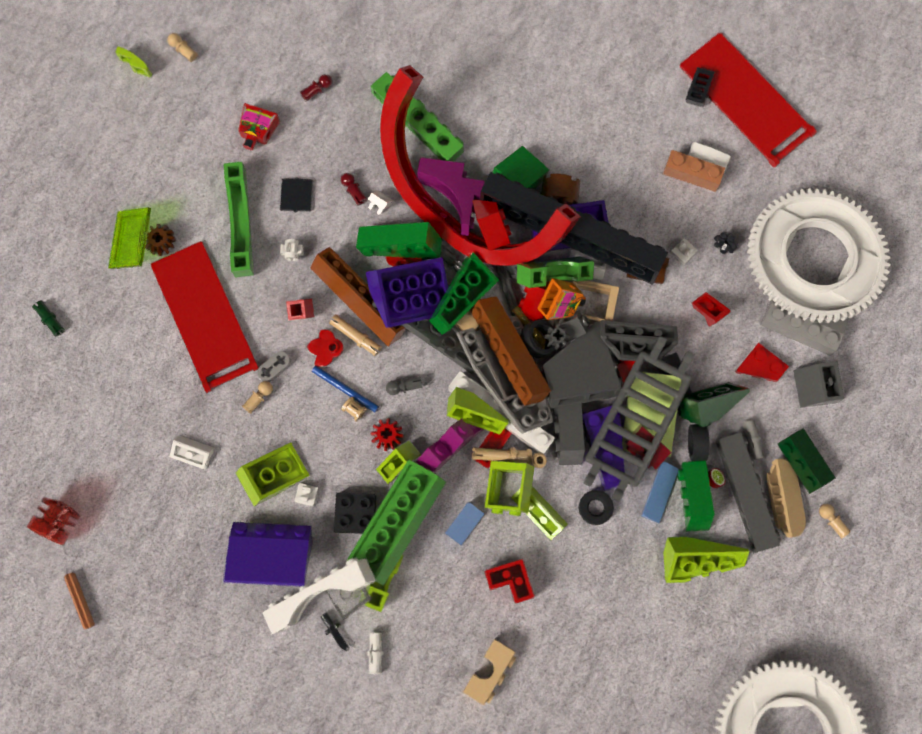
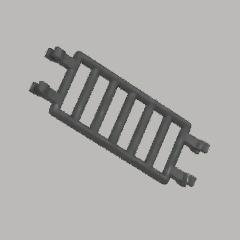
(618, 407)

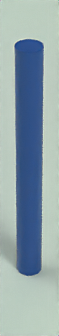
(345, 389)

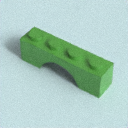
(538, 273)

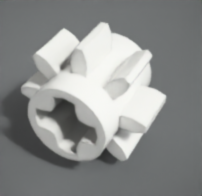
(291, 250)

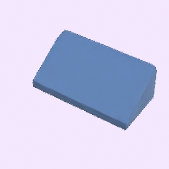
(464, 523)

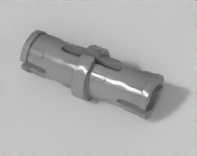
(753, 439)

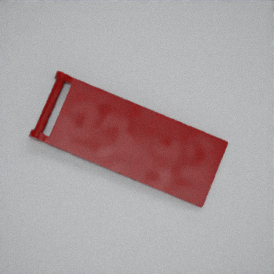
(748, 98)
(203, 314)

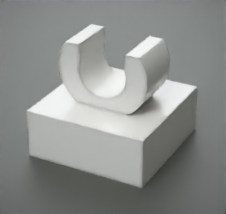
(381, 200)
(684, 251)
(306, 494)

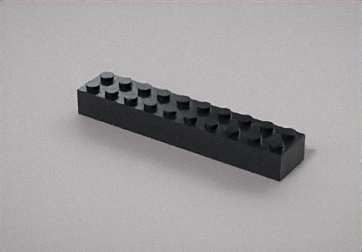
(587, 236)

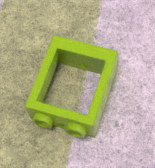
(494, 486)

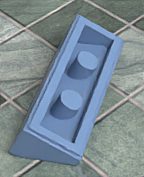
(659, 492)

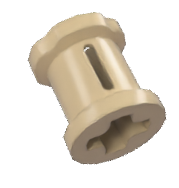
(354, 409)

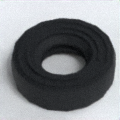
(584, 507)

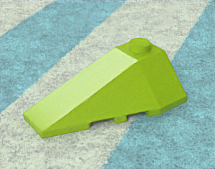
(695, 557)

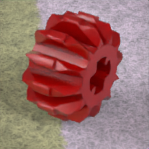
(382, 430)

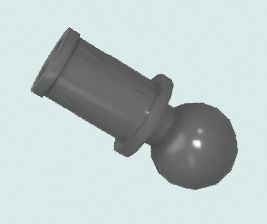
(394, 387)

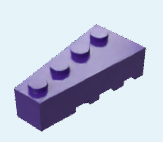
(591, 424)

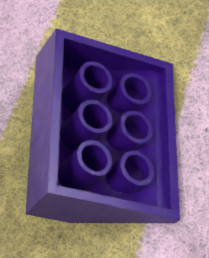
(408, 291)
(268, 554)

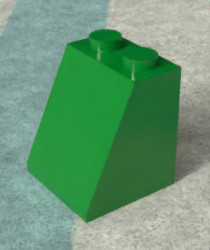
(523, 168)

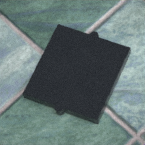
(296, 195)

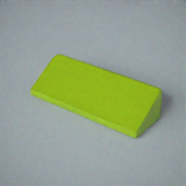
(543, 514)

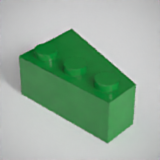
(696, 496)

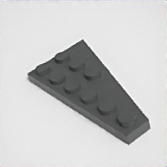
(447, 343)

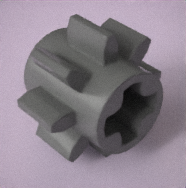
(561, 333)

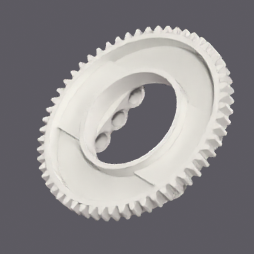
(860, 276)
(786, 688)

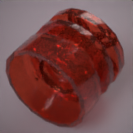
(53, 521)

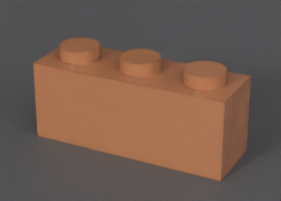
(694, 170)

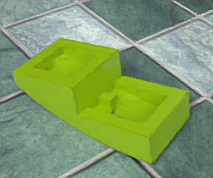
(136, 63)

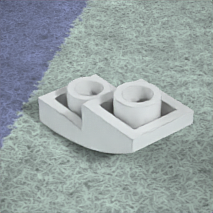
(709, 154)

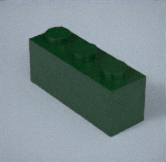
(806, 460)

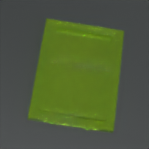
(129, 238)

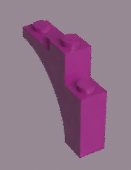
(452, 182)
(448, 445)

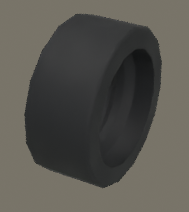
(527, 338)
(698, 442)

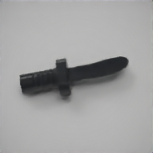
(332, 628)

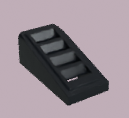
(696, 100)

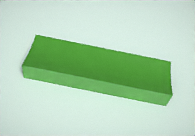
(397, 519)

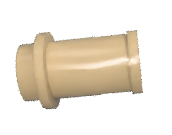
(542, 460)

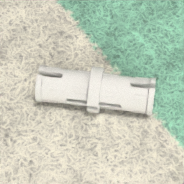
(375, 653)

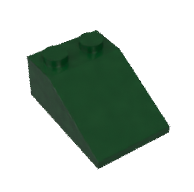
(711, 403)

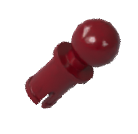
(324, 81)
(348, 180)

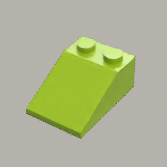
(271, 474)

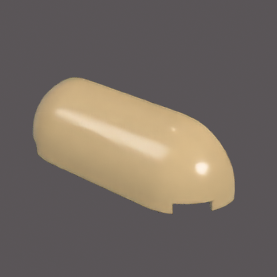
(786, 498)

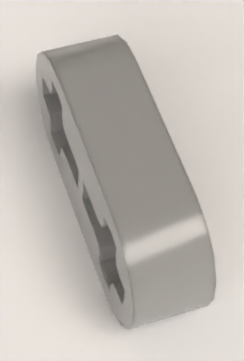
(270, 363)

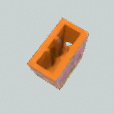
(561, 300)

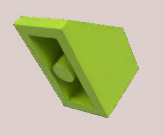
(394, 463)

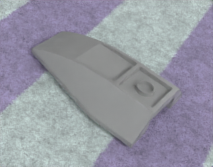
(497, 383)

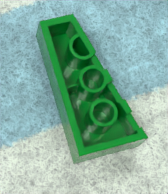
(400, 240)
(467, 287)

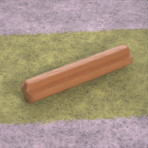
(79, 600)

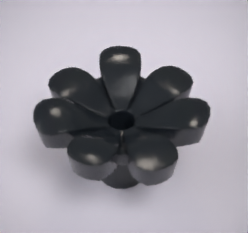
(726, 242)

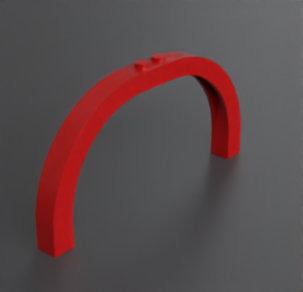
(414, 194)

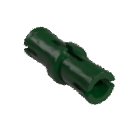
(48, 318)

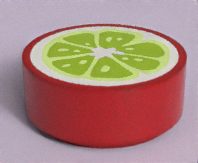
(716, 478)

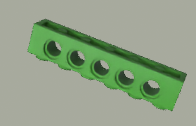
(419, 128)

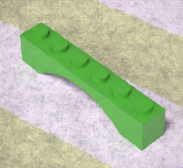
(241, 244)

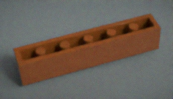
(353, 293)
(510, 351)

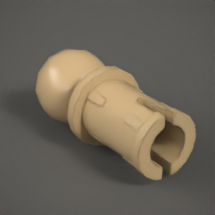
(175, 40)
(264, 389)
(827, 512)

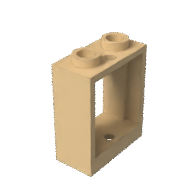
(609, 290)

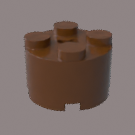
(561, 188)

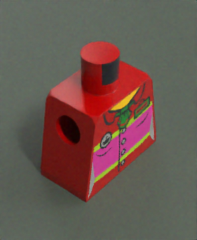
(257, 125)

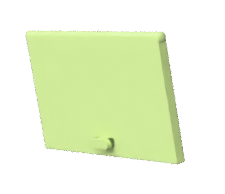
(650, 413)

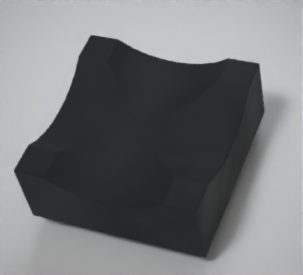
(353, 512)

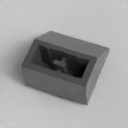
(819, 384)

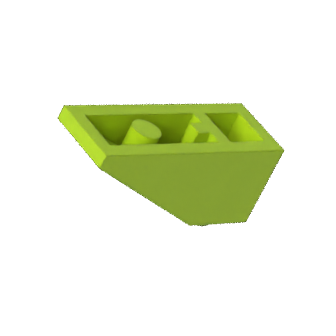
(474, 411)

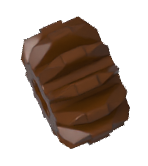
(164, 244)

